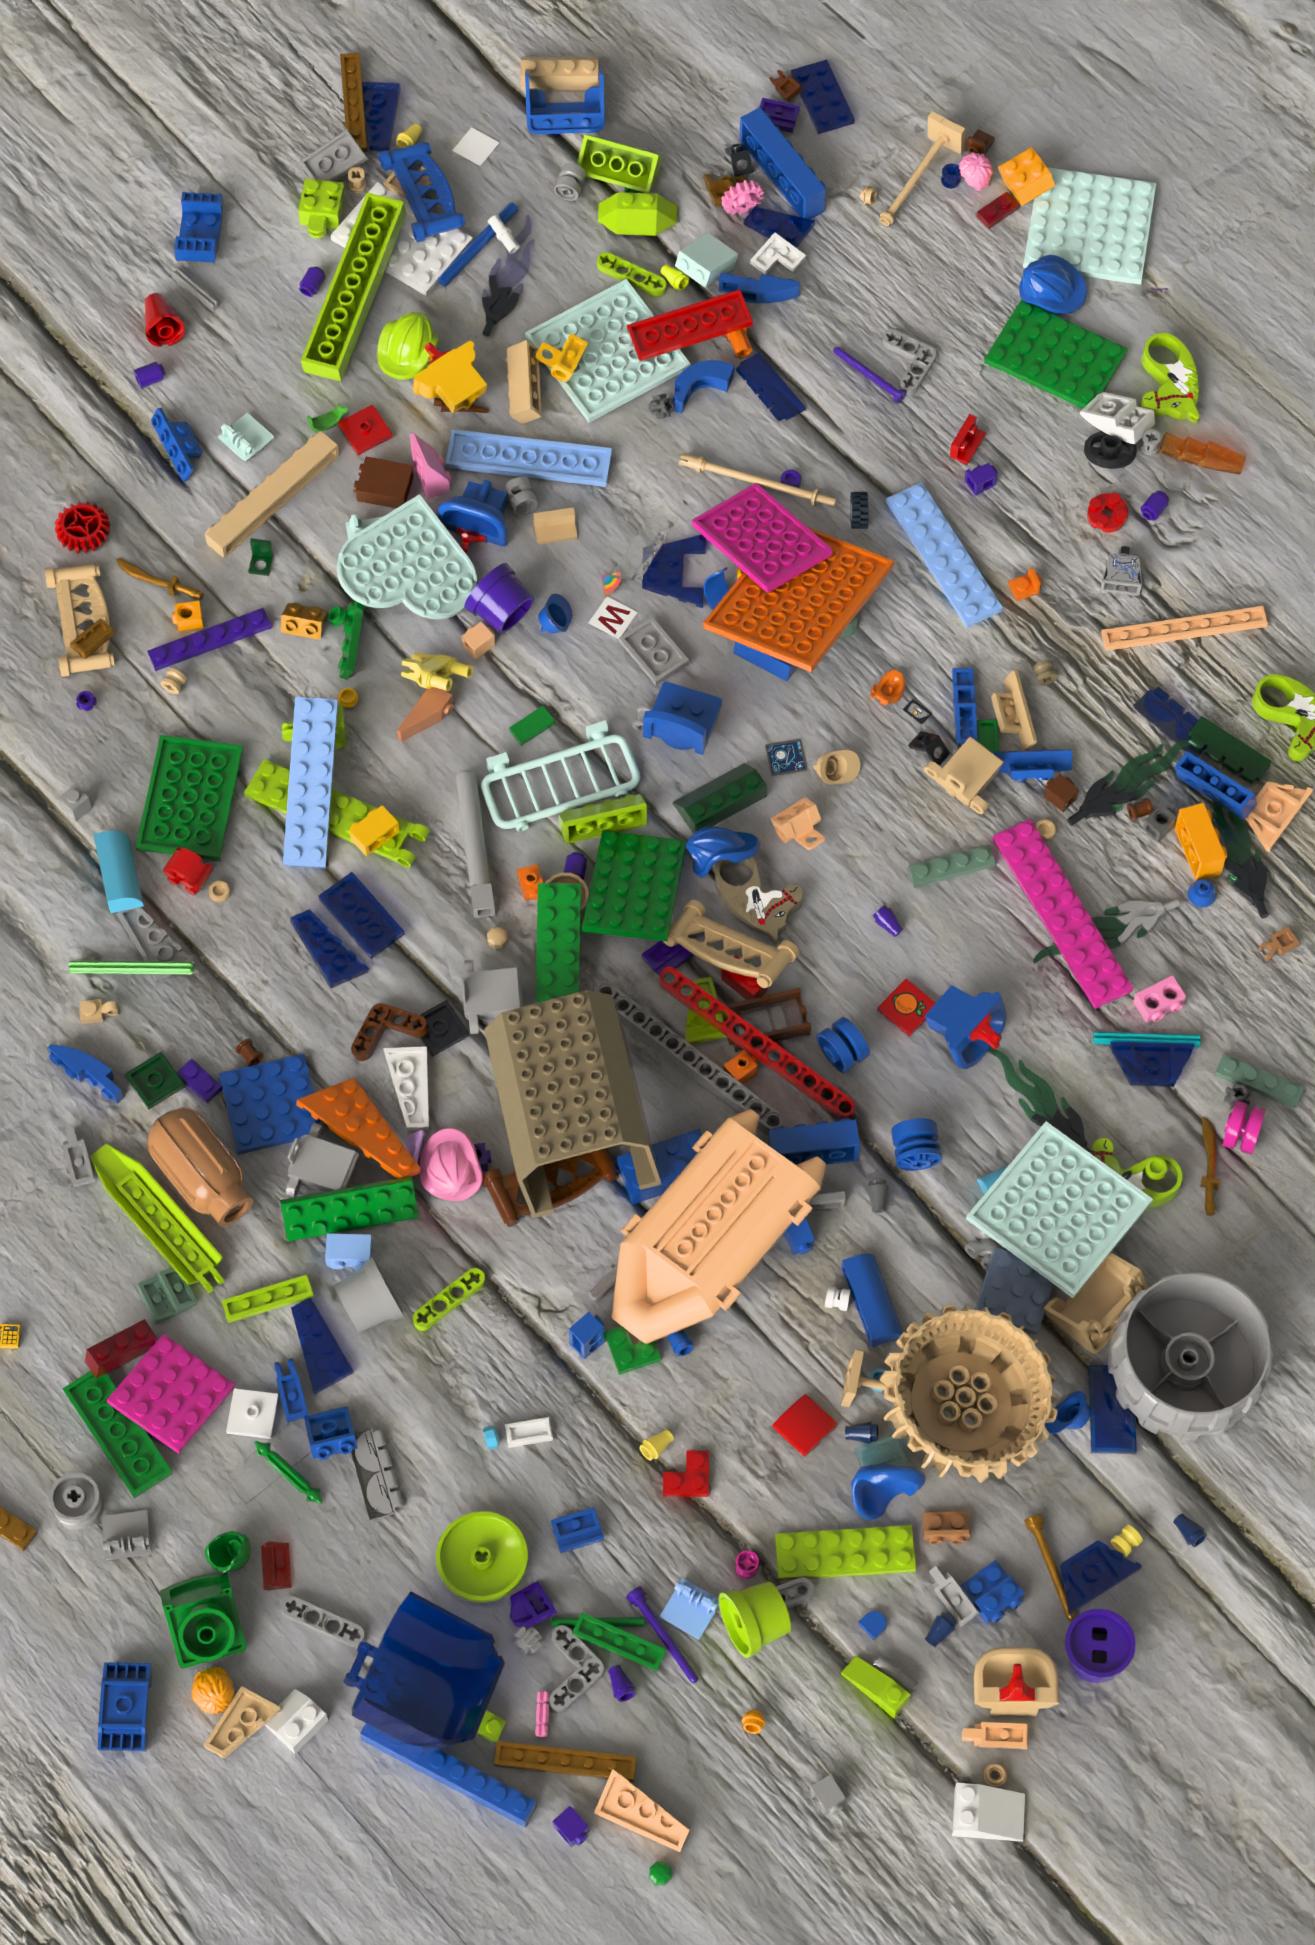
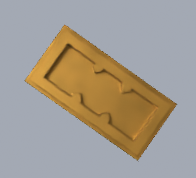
(92, 638)

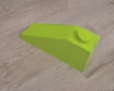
(877, 1686)

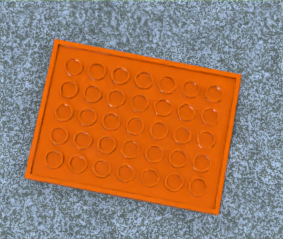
(806, 613)

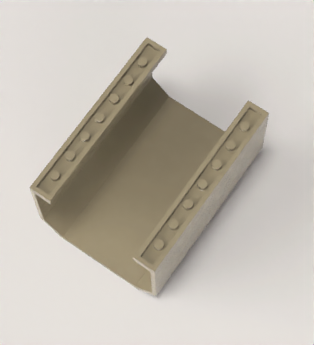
(567, 1088)

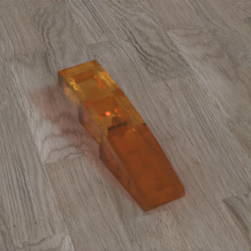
(1201, 454)

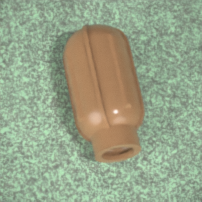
(199, 1165)

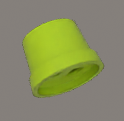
(754, 1617)

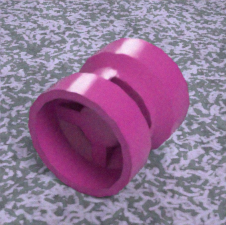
(744, 1561)

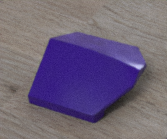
(530, 1606)

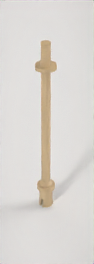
(701, 464)

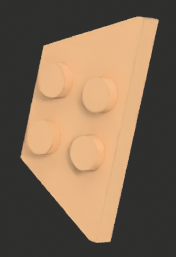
(1275, 811)

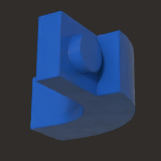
(701, 375)

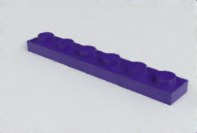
(209, 639)

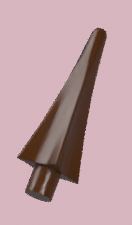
(439, 402)

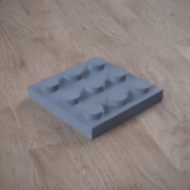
(1014, 1289)

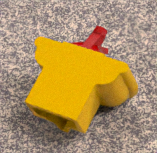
(450, 377)

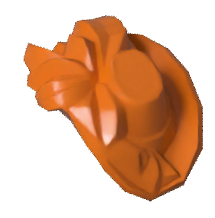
(890, 688)

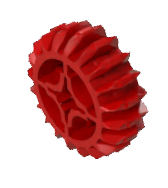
(74, 535)

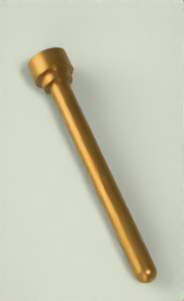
(1035, 1525)

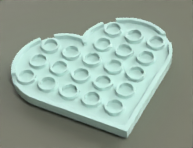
(408, 561)

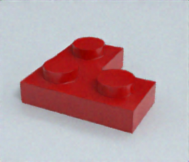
(693, 1481)

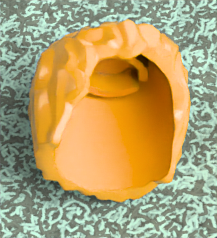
(212, 1690)

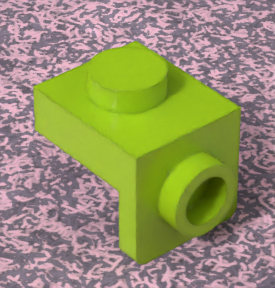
(491, 1727)

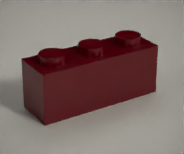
(120, 1348)

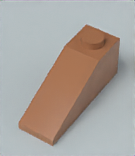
(428, 711)

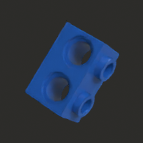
(587, 1334)

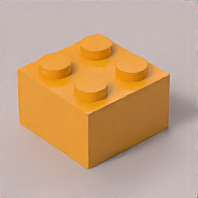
(1026, 176)

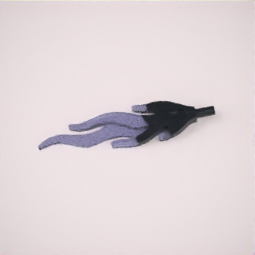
(501, 285)

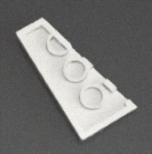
(410, 1079)

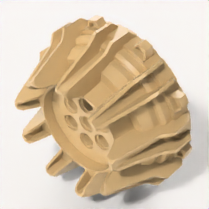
(980, 1350)

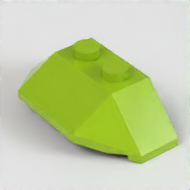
(637, 213)

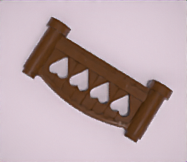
(505, 1188)

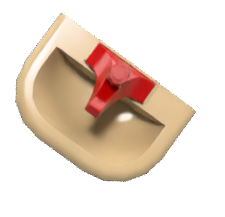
(1015, 1681)

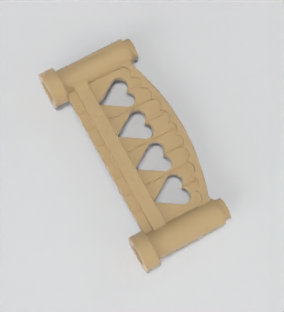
(66, 581)
(693, 921)

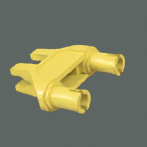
(432, 670)

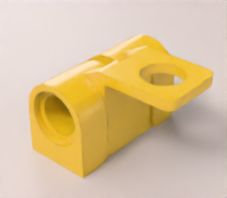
(565, 361)

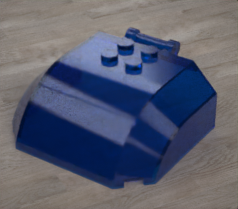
(426, 1676)

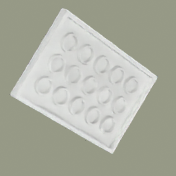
(410, 261)

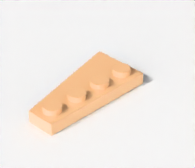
(635, 1810)

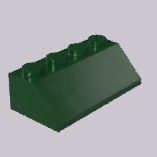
(721, 797)

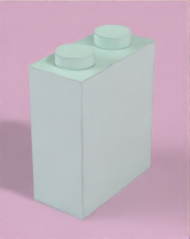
(706, 259)

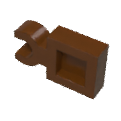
(786, 87)

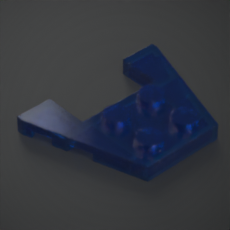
(666, 570)

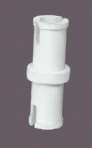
(503, 234)

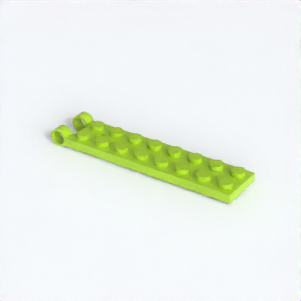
(271, 788)

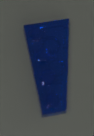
(380, 112)
(327, 951)
(321, 1352)

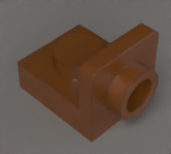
(980, 142)

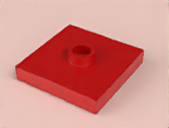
(365, 429)

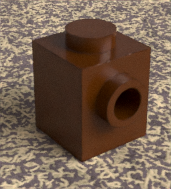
(1061, 792)

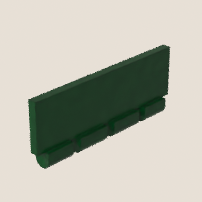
(1224, 745)

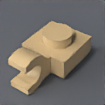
(93, 1010)

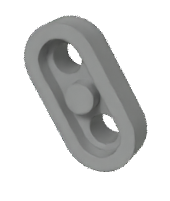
(790, 1591)

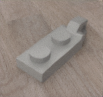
(77, 1159)
(953, 1596)

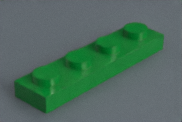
(350, 643)
(619, 1641)

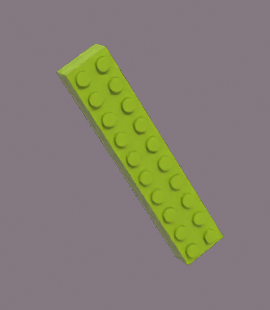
(353, 287)

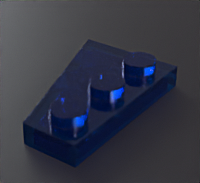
(787, 226)

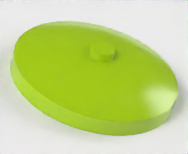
(481, 1557)

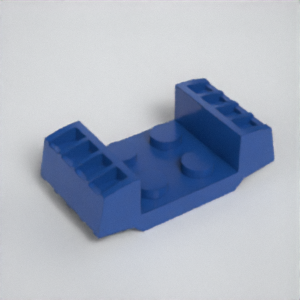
(199, 227)
(124, 1707)

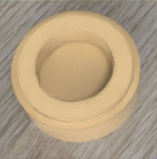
(1046, 829)
(219, 891)

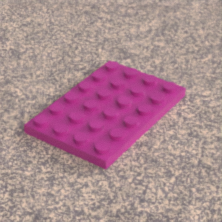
(762, 537)

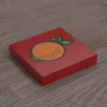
(906, 1007)

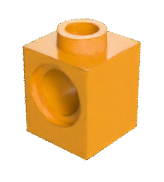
(193, 622)

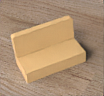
(555, 526)

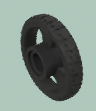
(1109, 452)

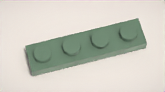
(951, 866)
(1259, 1081)

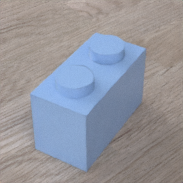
(348, 1250)

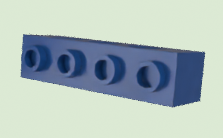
(1215, 785)

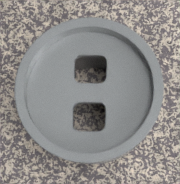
(368, 1297)

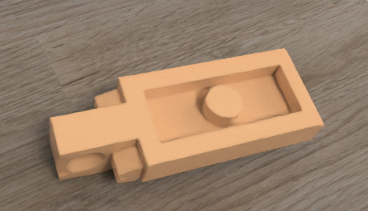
(997, 1735)

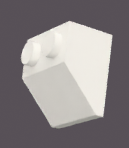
(297, 1721)

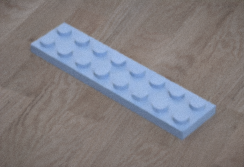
(528, 458)
(944, 555)
(310, 782)

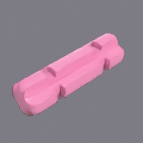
(542, 1714)

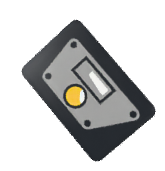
(917, 711)

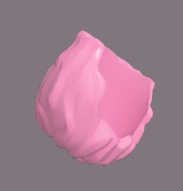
(976, 170)

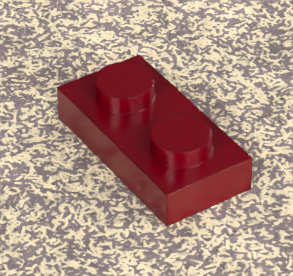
(997, 210)

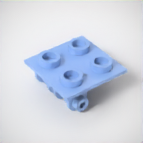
(690, 1608)

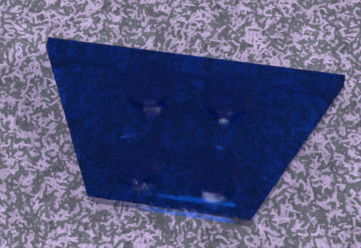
(1151, 1062)
(1093, 1573)

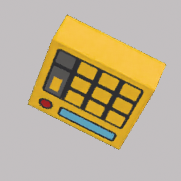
(9, 1336)

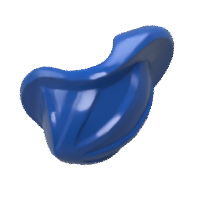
(1053, 285)
(716, 844)
(879, 1483)

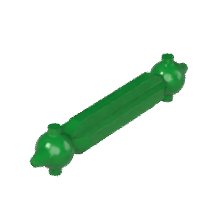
(288, 1472)

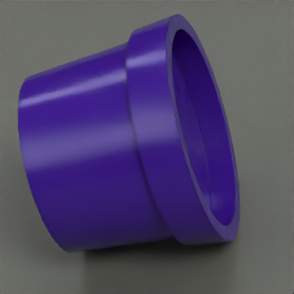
(500, 599)
(1118, 1646)

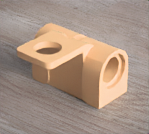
(798, 823)

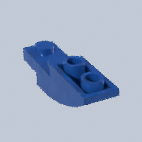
(766, 290)
(83, 1066)

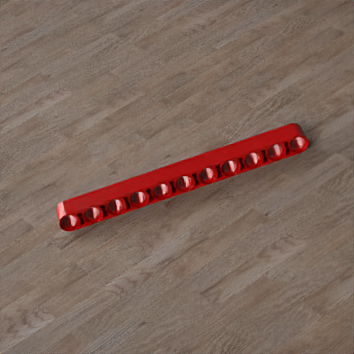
(752, 1033)

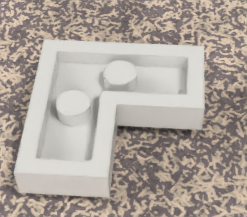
(777, 250)

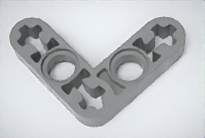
(917, 357)
(582, 1666)

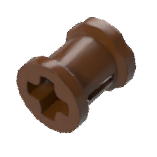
(1139, 809)
(249, 1052)

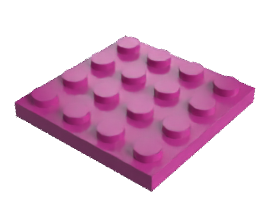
(171, 1393)

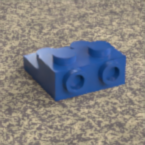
(330, 1433)
(993, 1592)

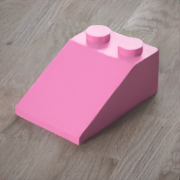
(429, 468)

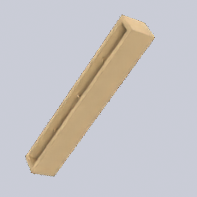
(271, 494)

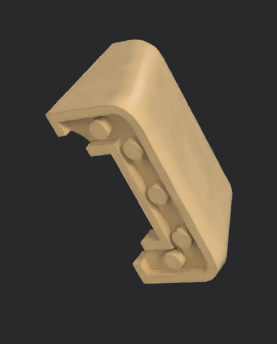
(1099, 1304)

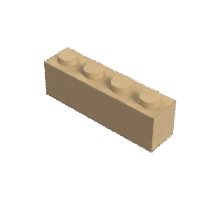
(523, 382)

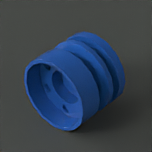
(916, 1144)

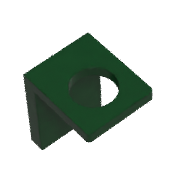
(261, 551)

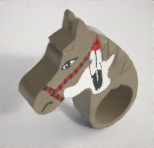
(758, 909)

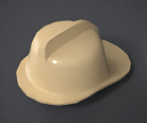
(838, 766)

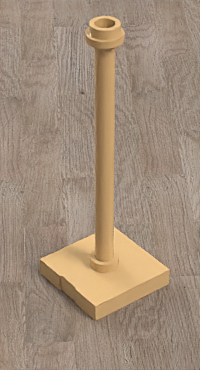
(945, 134)
(855, 1379)

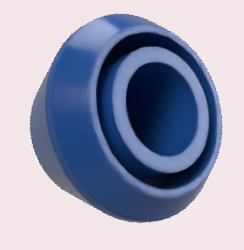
(1202, 893)

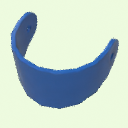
(715, 588)

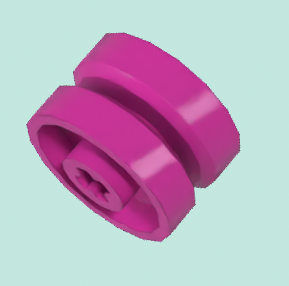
(1243, 1127)

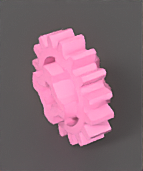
(742, 197)

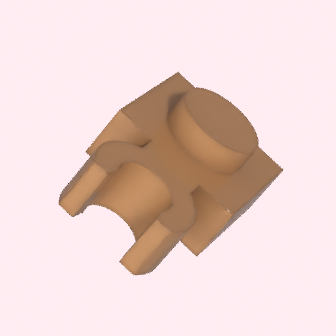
(1281, 942)

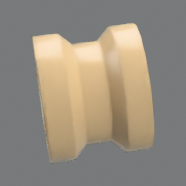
(173, 681)

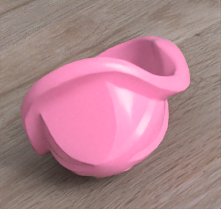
(450, 1165)

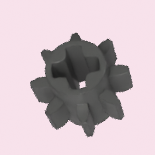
(661, 406)
(1237, 1090)

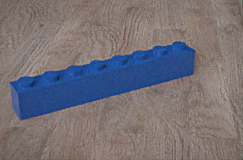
(456, 1775)

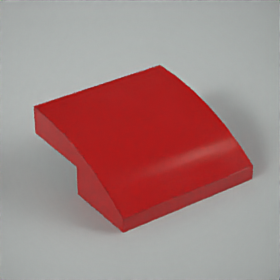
(804, 1425)

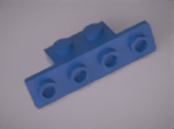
(178, 442)
(1034, 763)

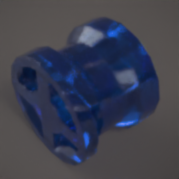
(951, 176)

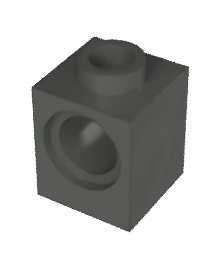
(1156, 829)

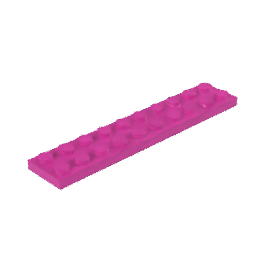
(1062, 914)

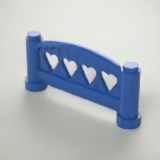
(427, 223)

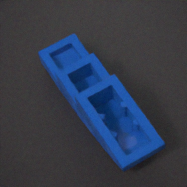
(964, 704)

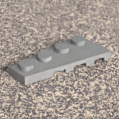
(151, 940)

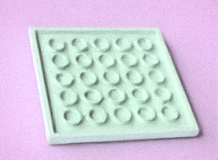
(1093, 224)
(609, 365)
(1059, 1209)

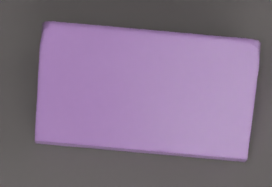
(414, 1145)

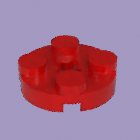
(1110, 502)

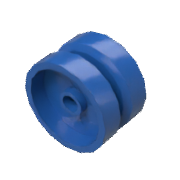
(843, 1045)

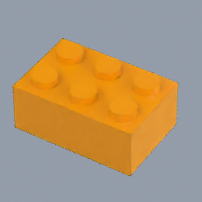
(1200, 842)

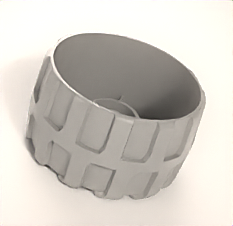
(1196, 1319)

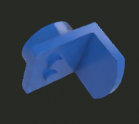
(682, 717)

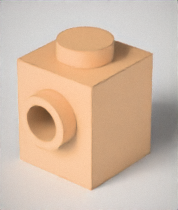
(478, 640)

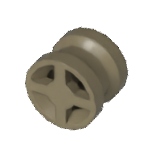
(1045, 672)

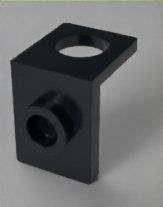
(736, 153)
(928, 743)

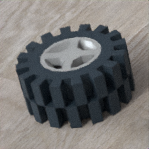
(859, 510)

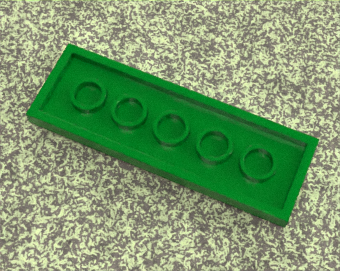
(557, 940)
(349, 1208)
(119, 1437)

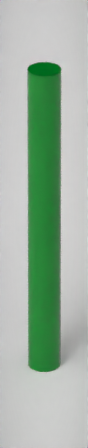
(614, 1621)

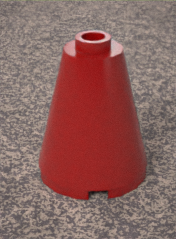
(162, 321)

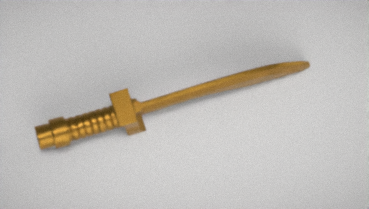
(172, 586)
(1209, 1182)

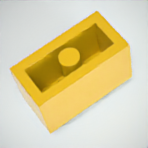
(374, 830)

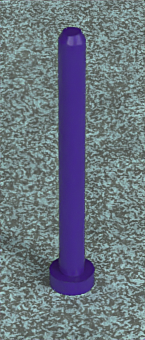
(898, 395)

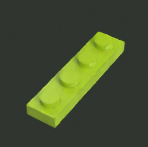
(267, 1298)

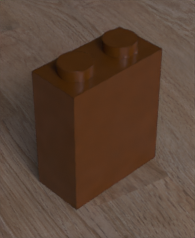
(383, 482)

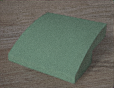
(166, 1295)

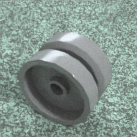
(77, 1488)

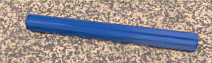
(475, 247)

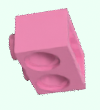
(1156, 995)

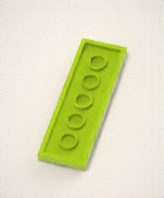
(845, 1552)

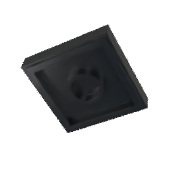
(444, 1028)

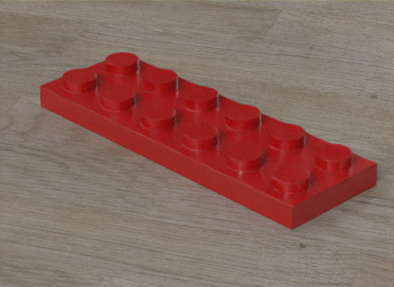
(689, 325)

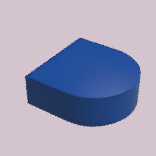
(873, 1624)

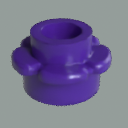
(86, 696)

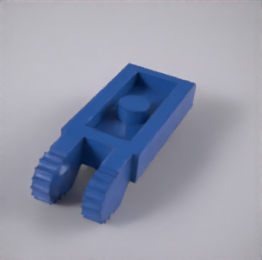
(291, 1393)

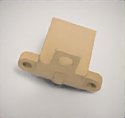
(967, 774)

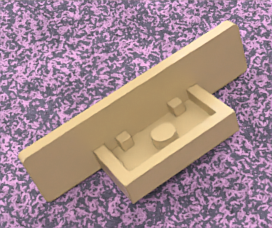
(1013, 711)

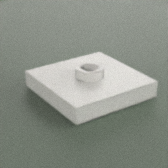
(252, 1413)

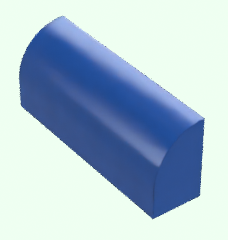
(871, 1299)

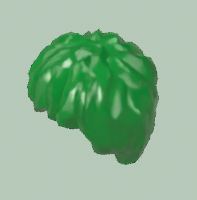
(228, 1551)

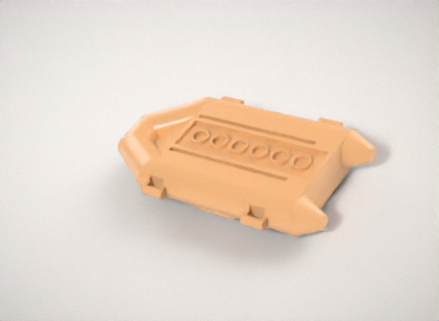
(709, 1230)

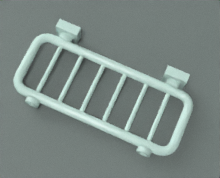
(597, 737)

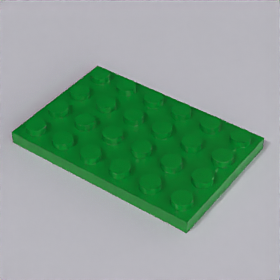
(1055, 355)
(190, 797)
(634, 886)

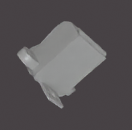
(489, 993)
(319, 1163)

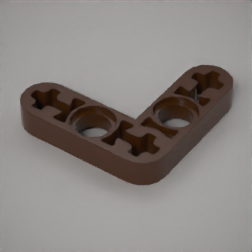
(385, 1021)

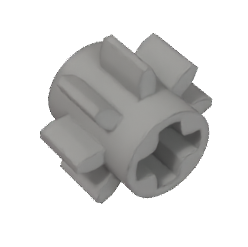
(527, 1640)

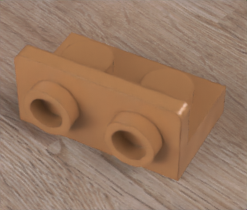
(945, 1527)

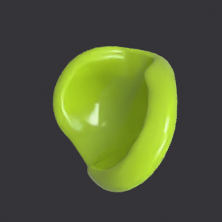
(402, 346)

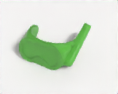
(327, 420)

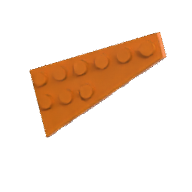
(360, 1124)

